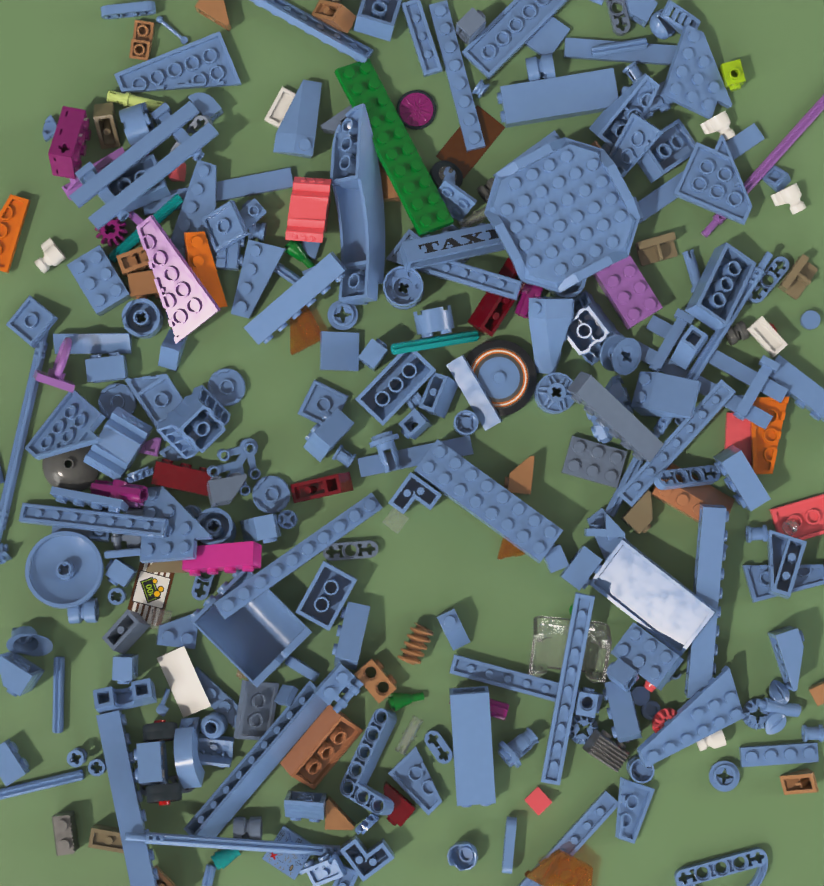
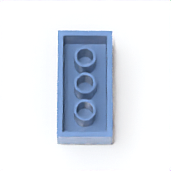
(720, 286)

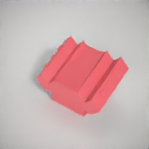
(308, 209)

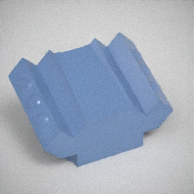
(589, 328)
(194, 423)
(120, 444)

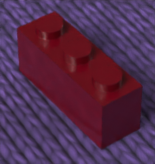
(181, 477)

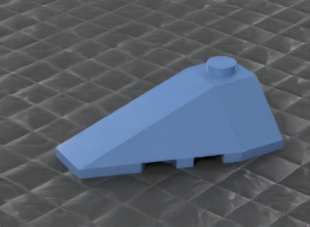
(633, 100)
(299, 125)
(548, 328)

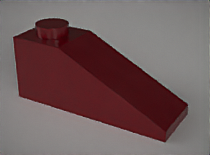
(321, 487)

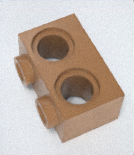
(133, 261)
(371, 683)

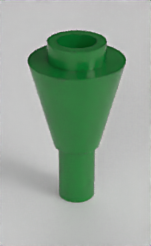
(296, 250)
(400, 700)

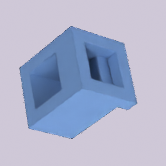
(410, 420)

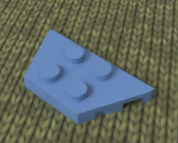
(156, 395)

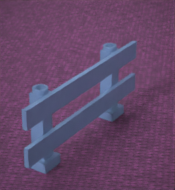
(167, 125)
(757, 381)

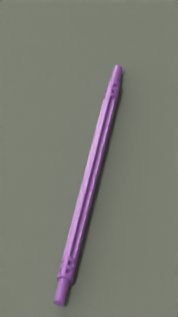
(773, 157)

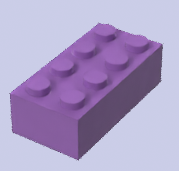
(628, 292)

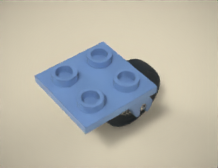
(448, 181)

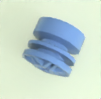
(398, 277)
(543, 392)

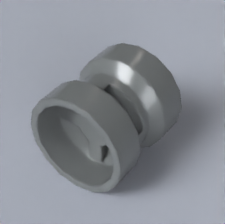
(484, 191)
(737, 333)

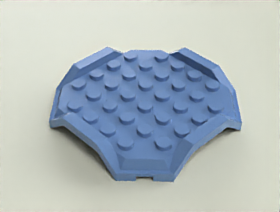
(562, 214)

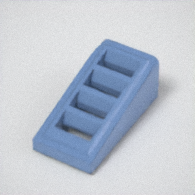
(683, 14)

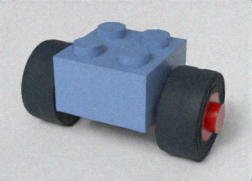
(152, 763)

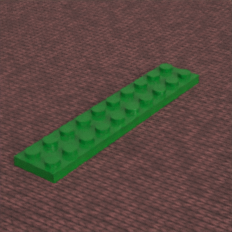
(395, 148)

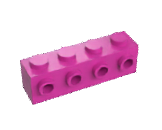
(224, 557)

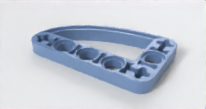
(730, 868)

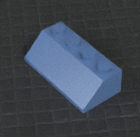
(395, 385)

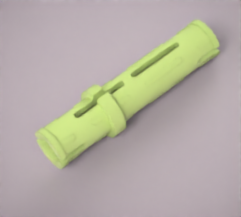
(127, 99)

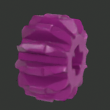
(108, 237)

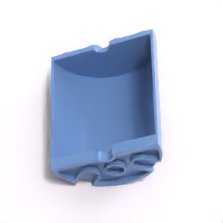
(256, 635)

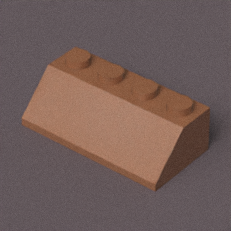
(688, 499)
(321, 747)

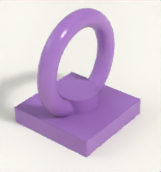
(55, 376)

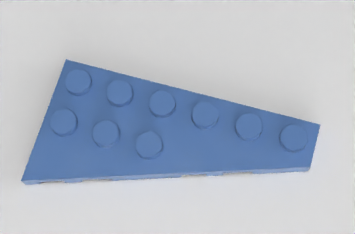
(192, 66)
(198, 203)
(698, 718)

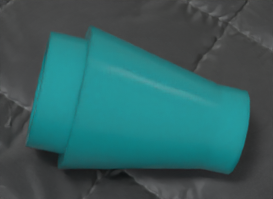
(224, 857)

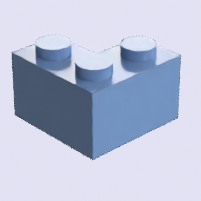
(325, 436)
(413, 489)
(367, 860)

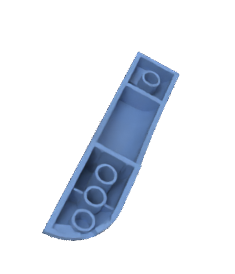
(359, 208)

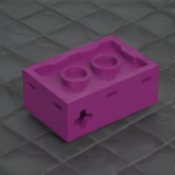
(69, 142)

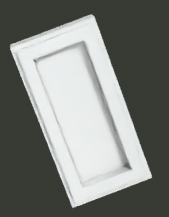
(280, 107)
(767, 336)

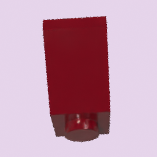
(402, 806)

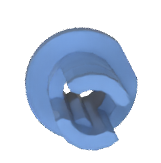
(384, 442)
(517, 748)

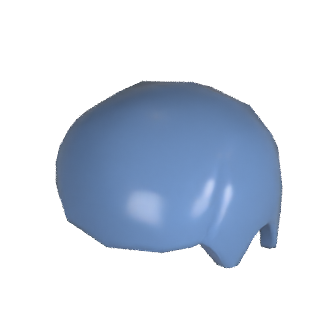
(660, 27)
(462, 855)

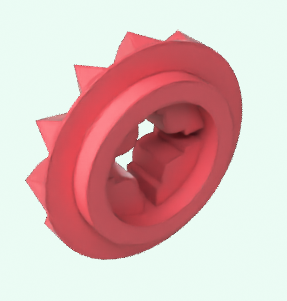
(658, 720)

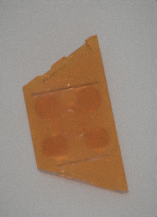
(561, 870)

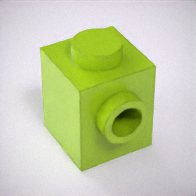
(732, 75)

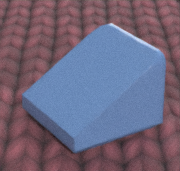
(776, 178)

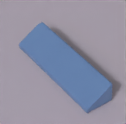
(96, 343)

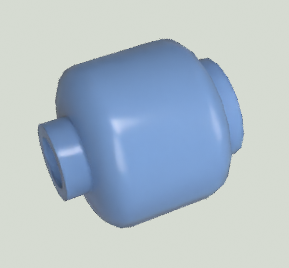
(213, 725)

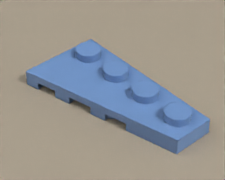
(633, 143)
(758, 582)

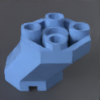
(621, 394)

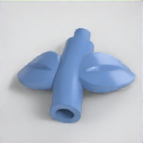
(777, 707)

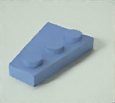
(416, 781)

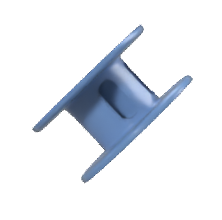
(620, 354)

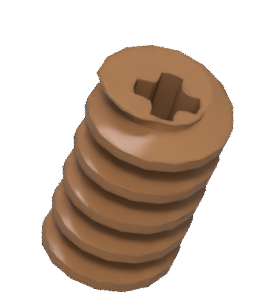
(416, 644)

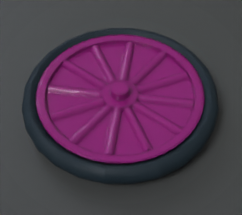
(416, 109)

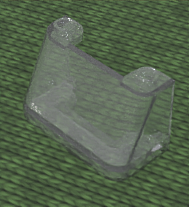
(549, 643)

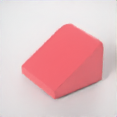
(178, 174)
(538, 800)

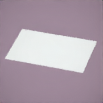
(183, 681)

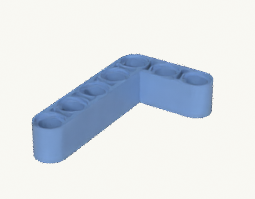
(369, 763)

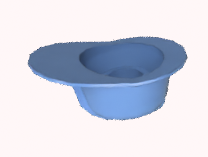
(28, 642)

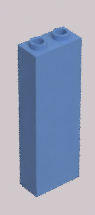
(557, 97)
(472, 746)

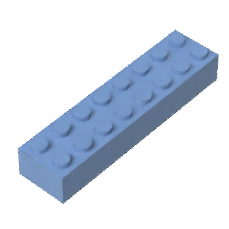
(488, 501)

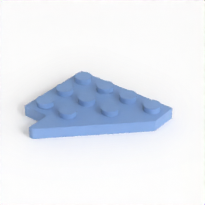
(694, 76)
(714, 182)
(67, 428)
(181, 533)

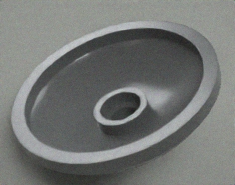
(76, 477)

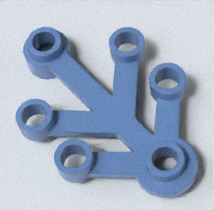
(237, 465)

